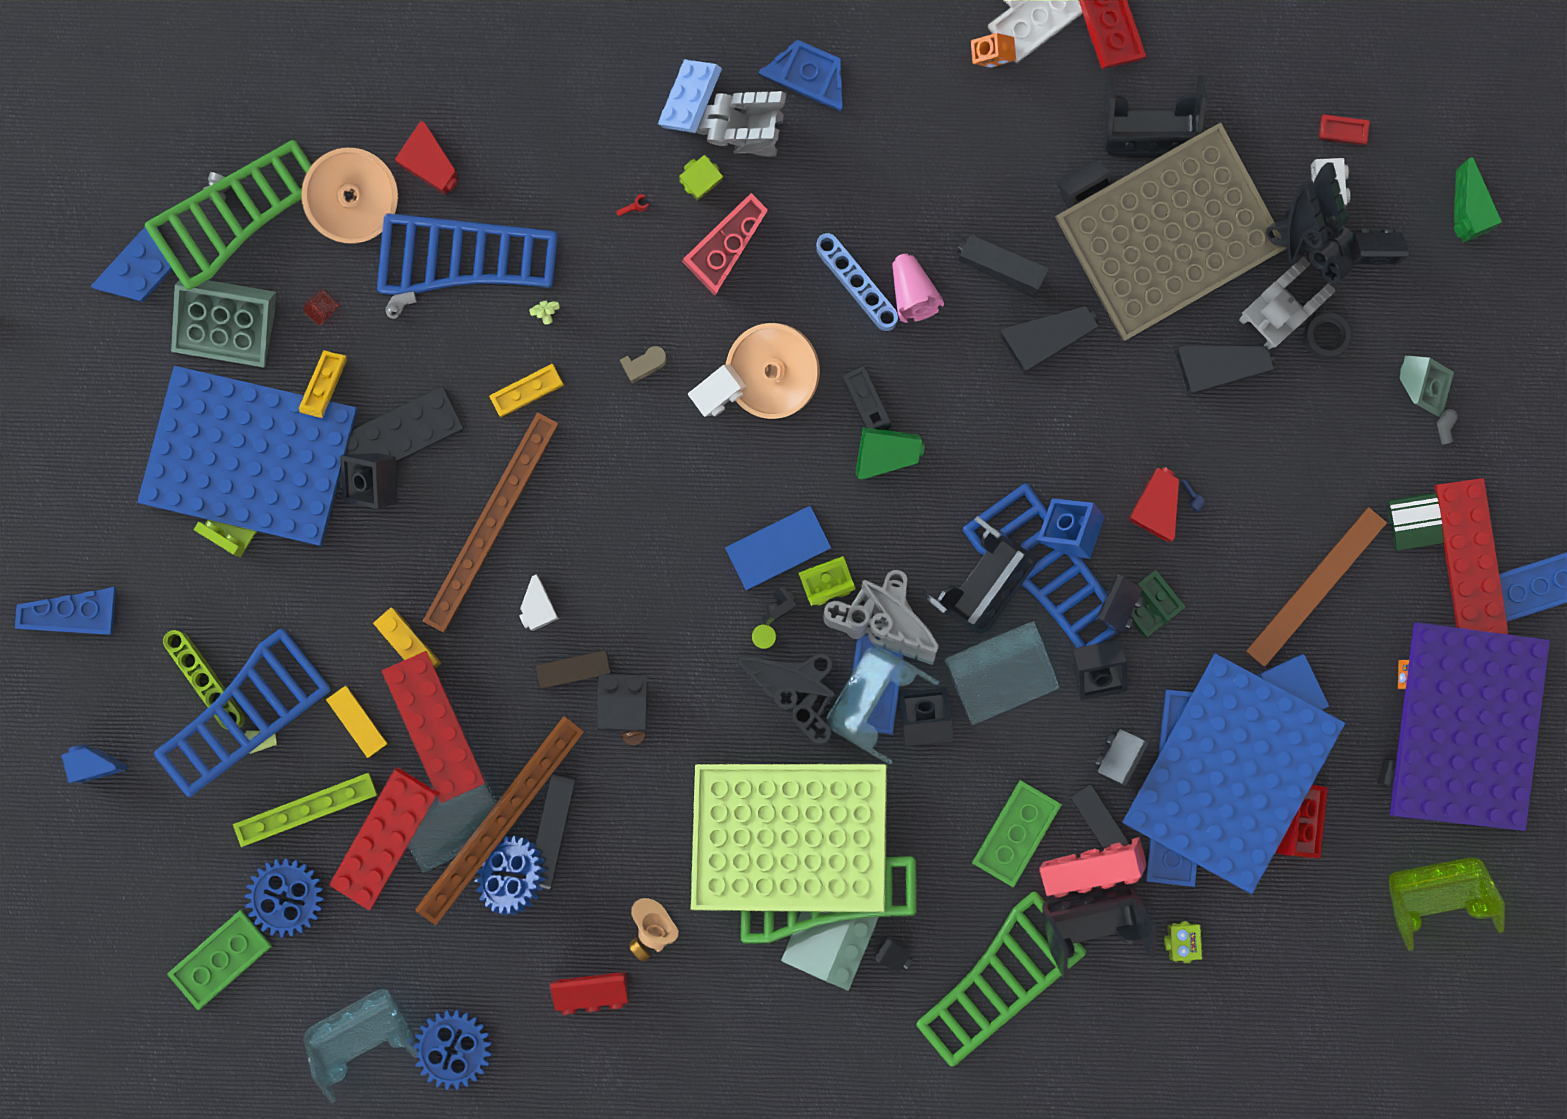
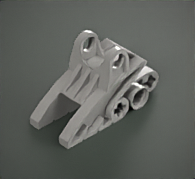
(748, 130)
(1278, 312)
(897, 623)

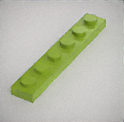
(305, 809)

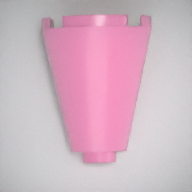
(914, 290)

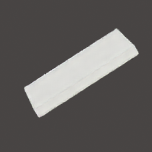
(1035, 22)

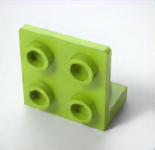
(226, 536)

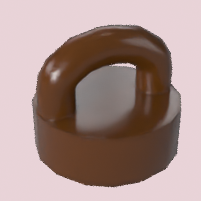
(633, 737)

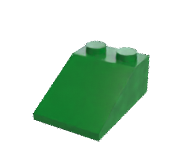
(1473, 207)

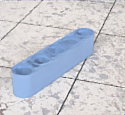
(852, 271)

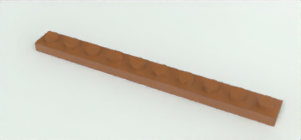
(490, 522)
(499, 820)

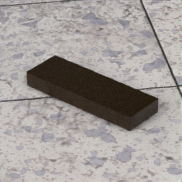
(573, 669)

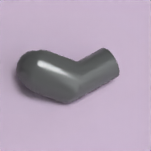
(1445, 425)

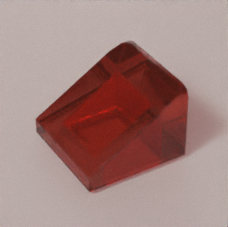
(320, 307)

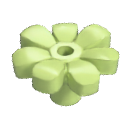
(545, 310)

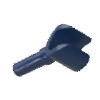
(1197, 502)

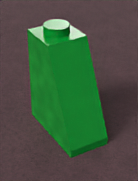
(886, 451)

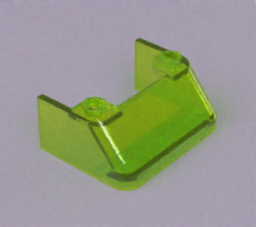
(1442, 889)

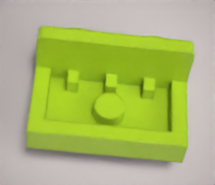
(827, 581)

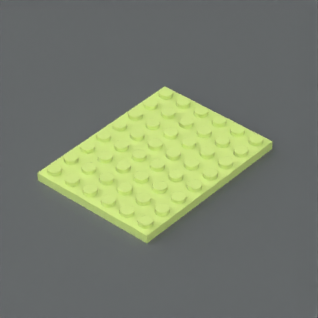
(789, 838)

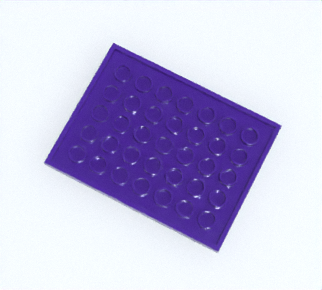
(1469, 727)

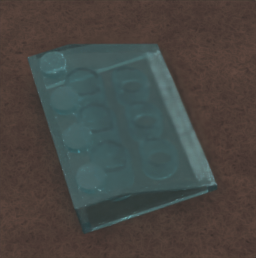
(1002, 673)
(450, 826)

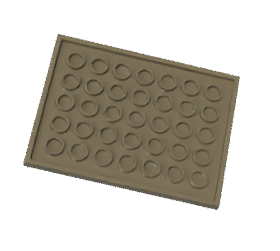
(1170, 231)

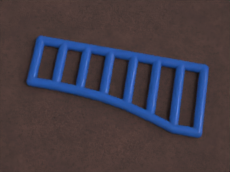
(454, 278)
(1041, 594)
(233, 690)

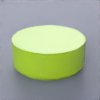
(763, 636)

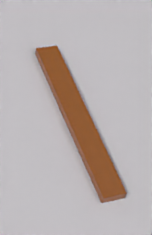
(1316, 587)

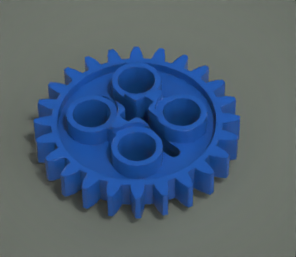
(501, 892)
(278, 917)
(471, 1057)

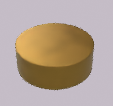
(639, 950)

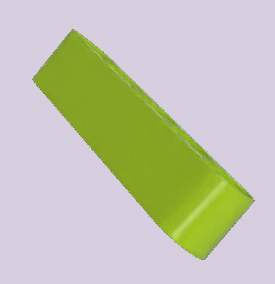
(194, 673)

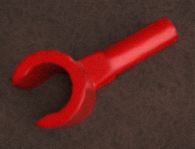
(634, 206)

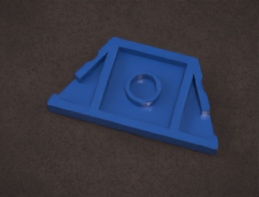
(808, 73)
(135, 270)

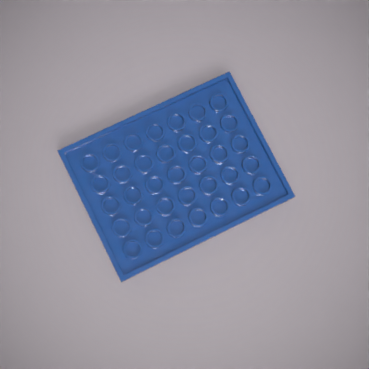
(246, 456)
(1233, 773)

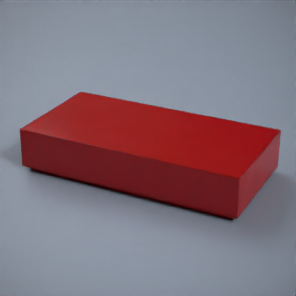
(1344, 129)

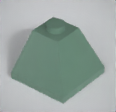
(1426, 383)

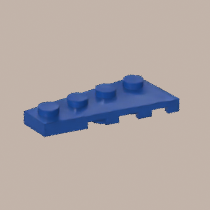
(78, 613)

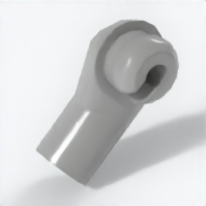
(398, 302)

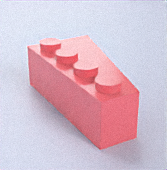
(723, 245)
(1094, 869)

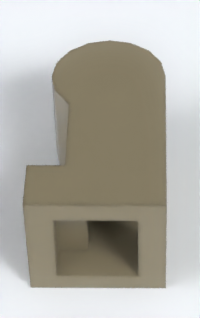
(644, 365)

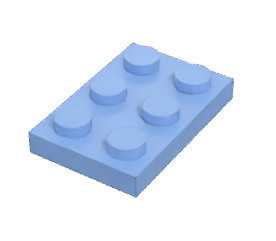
(689, 96)

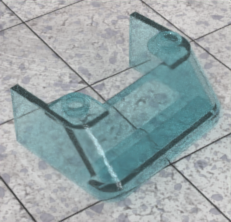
(863, 692)
(353, 1033)

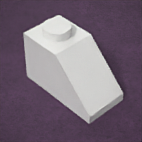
(537, 606)

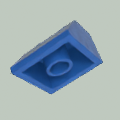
(1071, 527)
(89, 763)

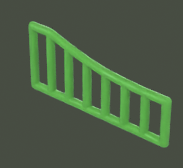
(213, 193)
(817, 919)
(975, 976)

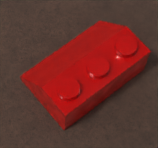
(1306, 829)
(590, 992)

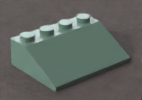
(223, 322)
(830, 949)

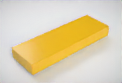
(322, 384)
(526, 390)
(357, 721)

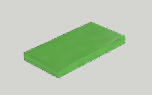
(1016, 833)
(220, 959)

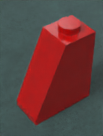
(427, 161)
(1158, 505)

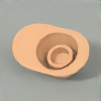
(654, 924)

